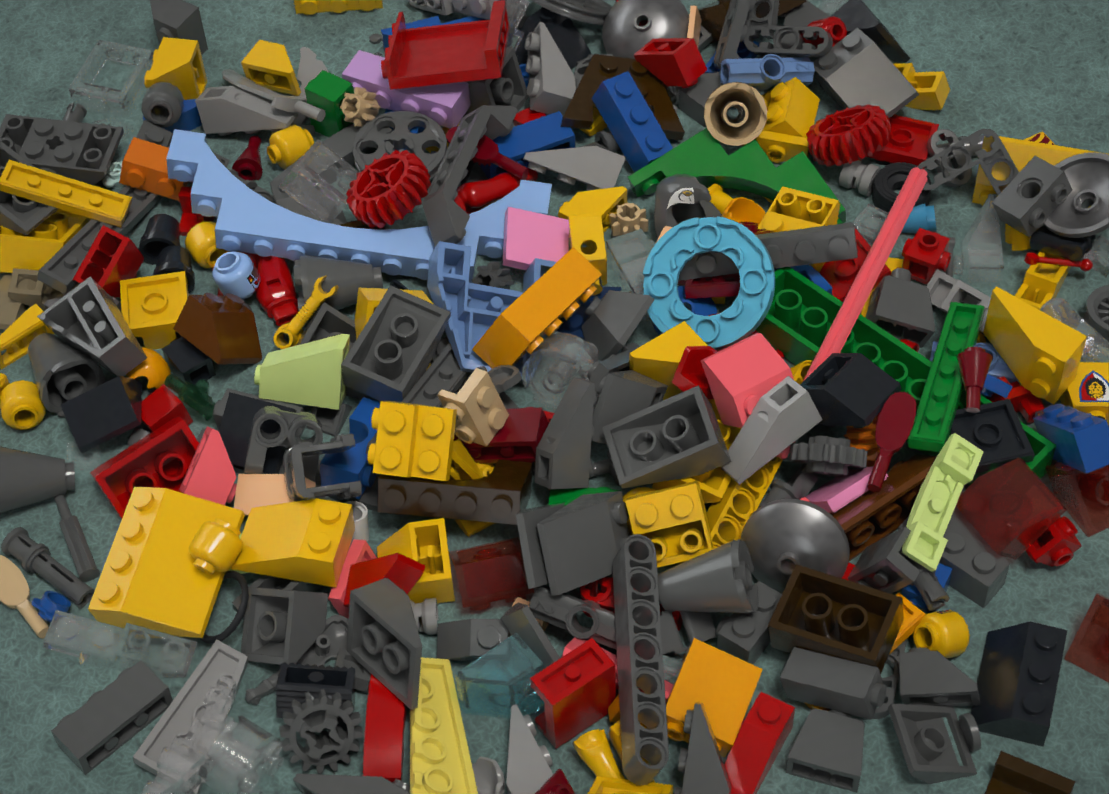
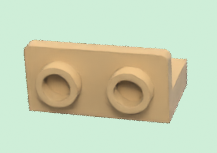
(478, 409)

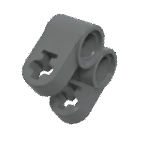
(284, 437)

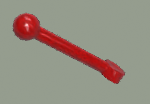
(1033, 259)

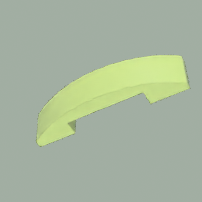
(938, 499)

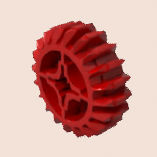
(849, 135)
(388, 189)

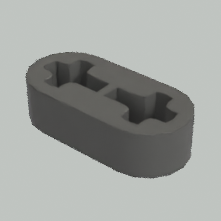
(956, 157)

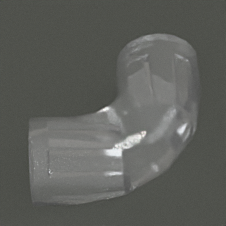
(1096, 346)

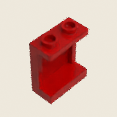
(574, 692)

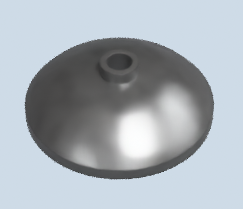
(624, 37)
(1090, 184)
(798, 533)

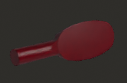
(489, 153)
(891, 434)

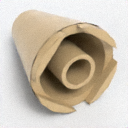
(750, 118)

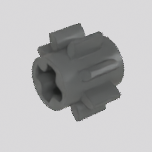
(493, 276)

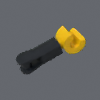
(1048, 242)

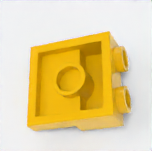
(412, 440)

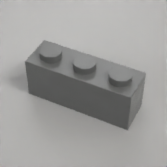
(112, 716)

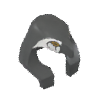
(680, 199)

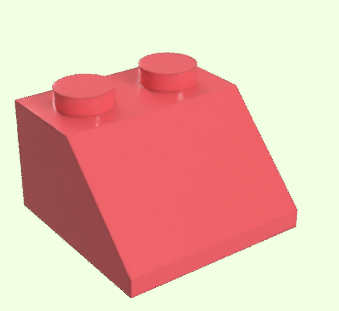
(742, 376)

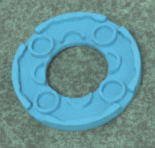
(702, 236)

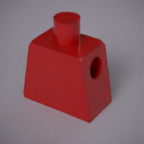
(110, 260)

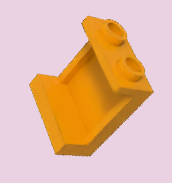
(718, 682)

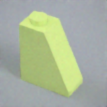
(305, 373)

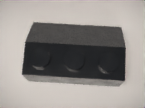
(1019, 681)

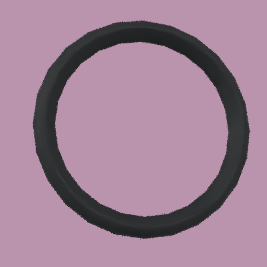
(240, 613)

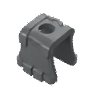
(295, 476)

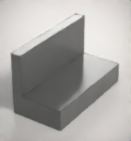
(883, 565)

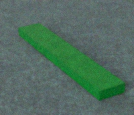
(944, 380)

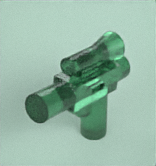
(193, 395)

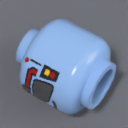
(236, 274)

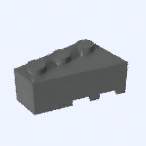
(95, 327)
(975, 565)

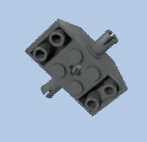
(64, 145)

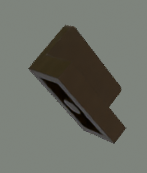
(1019, 776)

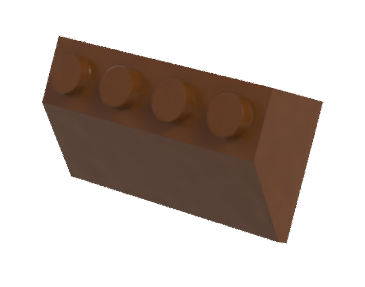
(882, 512)

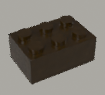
(836, 618)

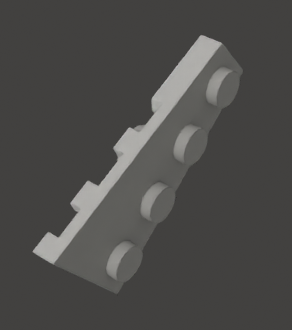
(188, 704)

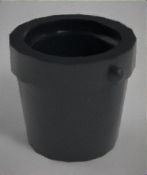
(160, 232)
(175, 259)

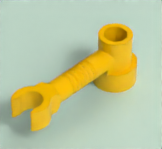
(294, 328)

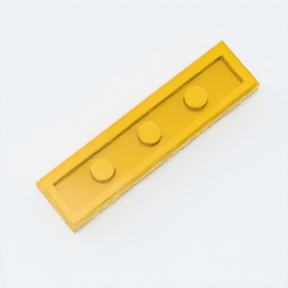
(65, 193)

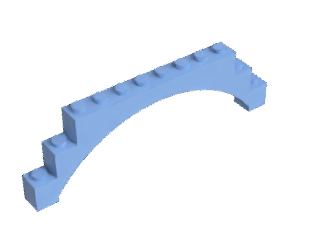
(263, 228)

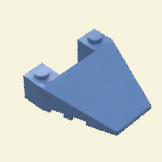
(471, 304)

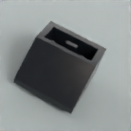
(849, 390)

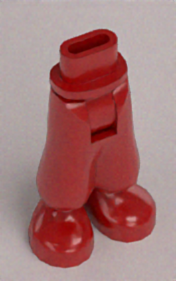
(480, 194)

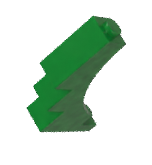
(743, 170)

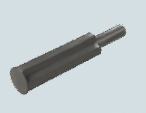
(76, 542)

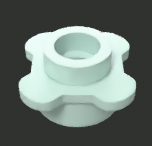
(113, 176)

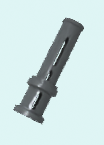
(37, 559)

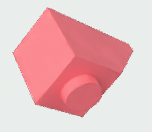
(210, 471)

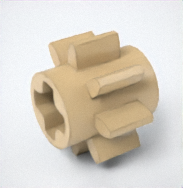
(360, 106)
(628, 219)

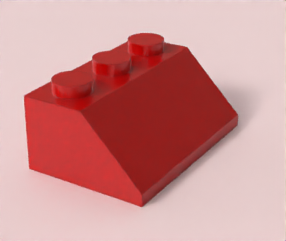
(153, 461)

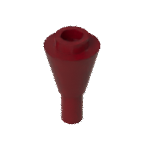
(249, 162)
(974, 367)

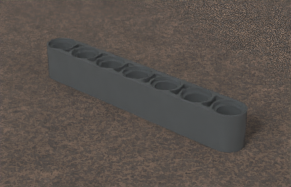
(637, 569)

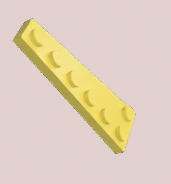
(437, 735)

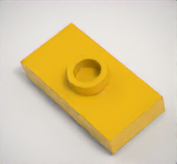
(781, 146)

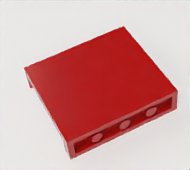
(446, 51)

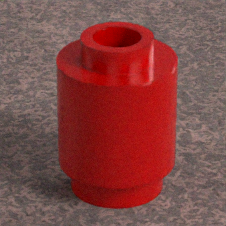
(833, 26)

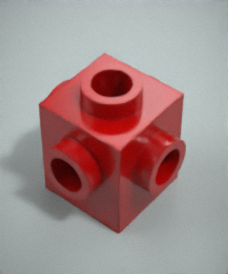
(926, 254)
(1056, 544)

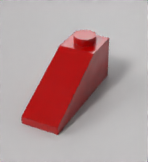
(758, 743)

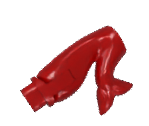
(276, 289)

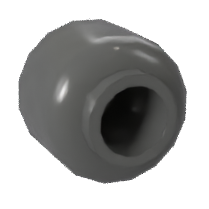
(162, 104)

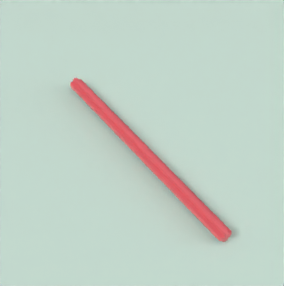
(869, 271)

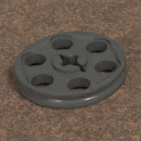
(583, 10)
(400, 139)

